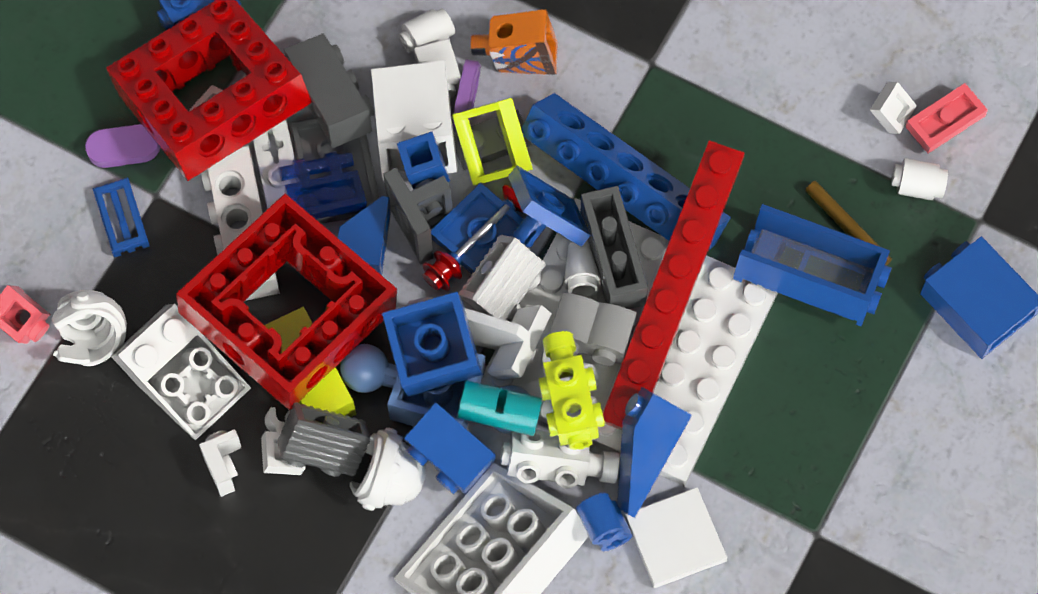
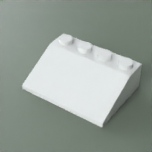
(496, 541)

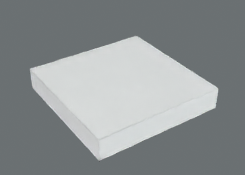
(676, 538)

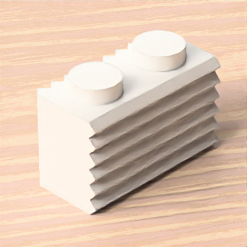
(503, 279)

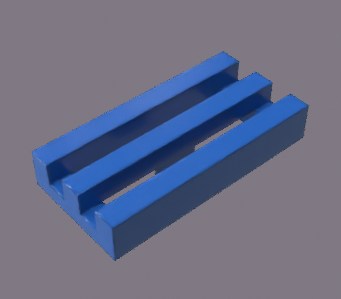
(129, 243)

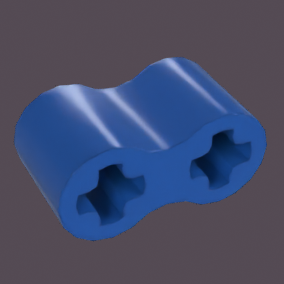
(604, 522)

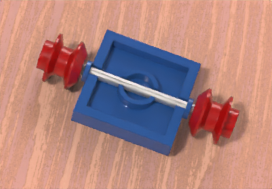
(470, 233)

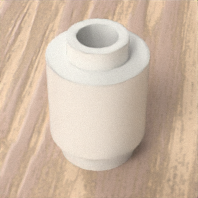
(426, 29)
(919, 179)

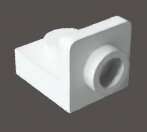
(217, 460)

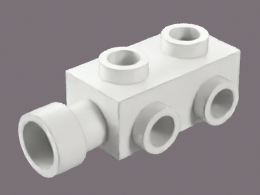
(552, 460)

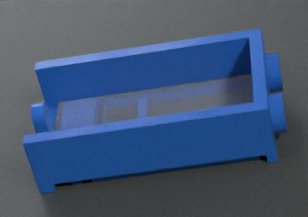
(814, 264)

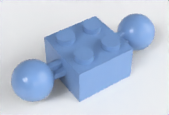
(369, 369)

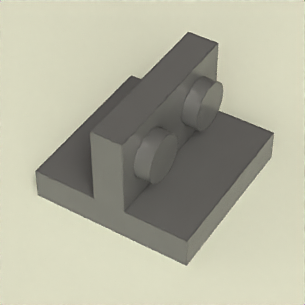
(418, 209)

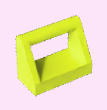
(512, 135)

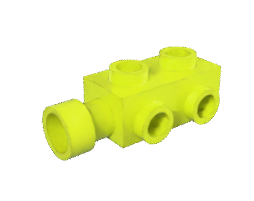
(571, 394)

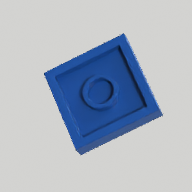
(545, 208)

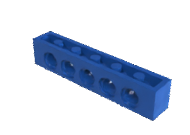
(609, 162)

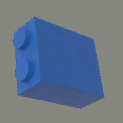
(980, 296)

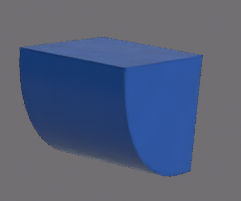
(422, 159)

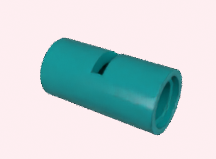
(499, 408)

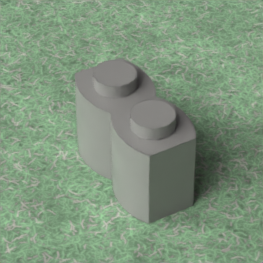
(597, 327)

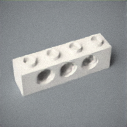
(246, 206)

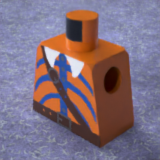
(519, 43)

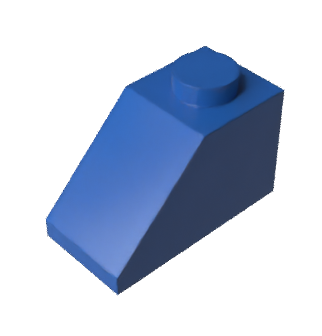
(368, 233)

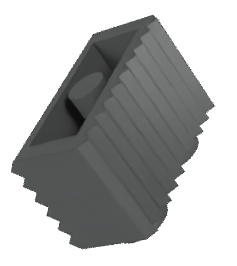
(323, 440)

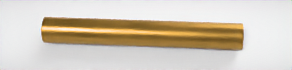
(838, 214)

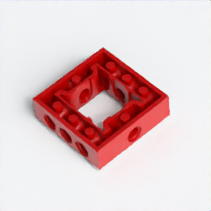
(227, 120)
(292, 236)

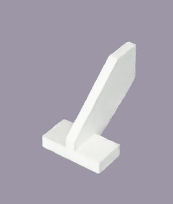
(512, 339)

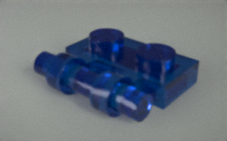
(328, 194)

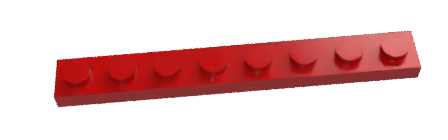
(675, 278)

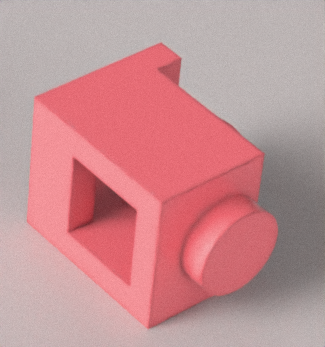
(12, 304)

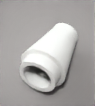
(581, 271)

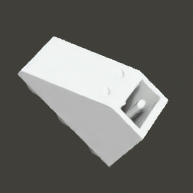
(410, 104)
(181, 371)

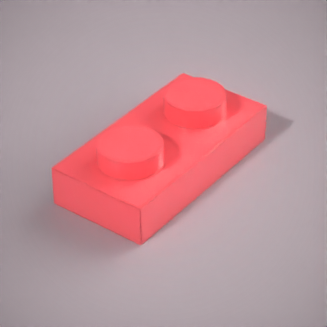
(946, 118)

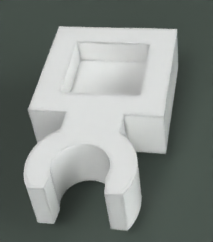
(270, 451)

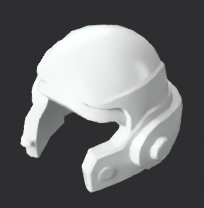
(92, 324)
(392, 474)

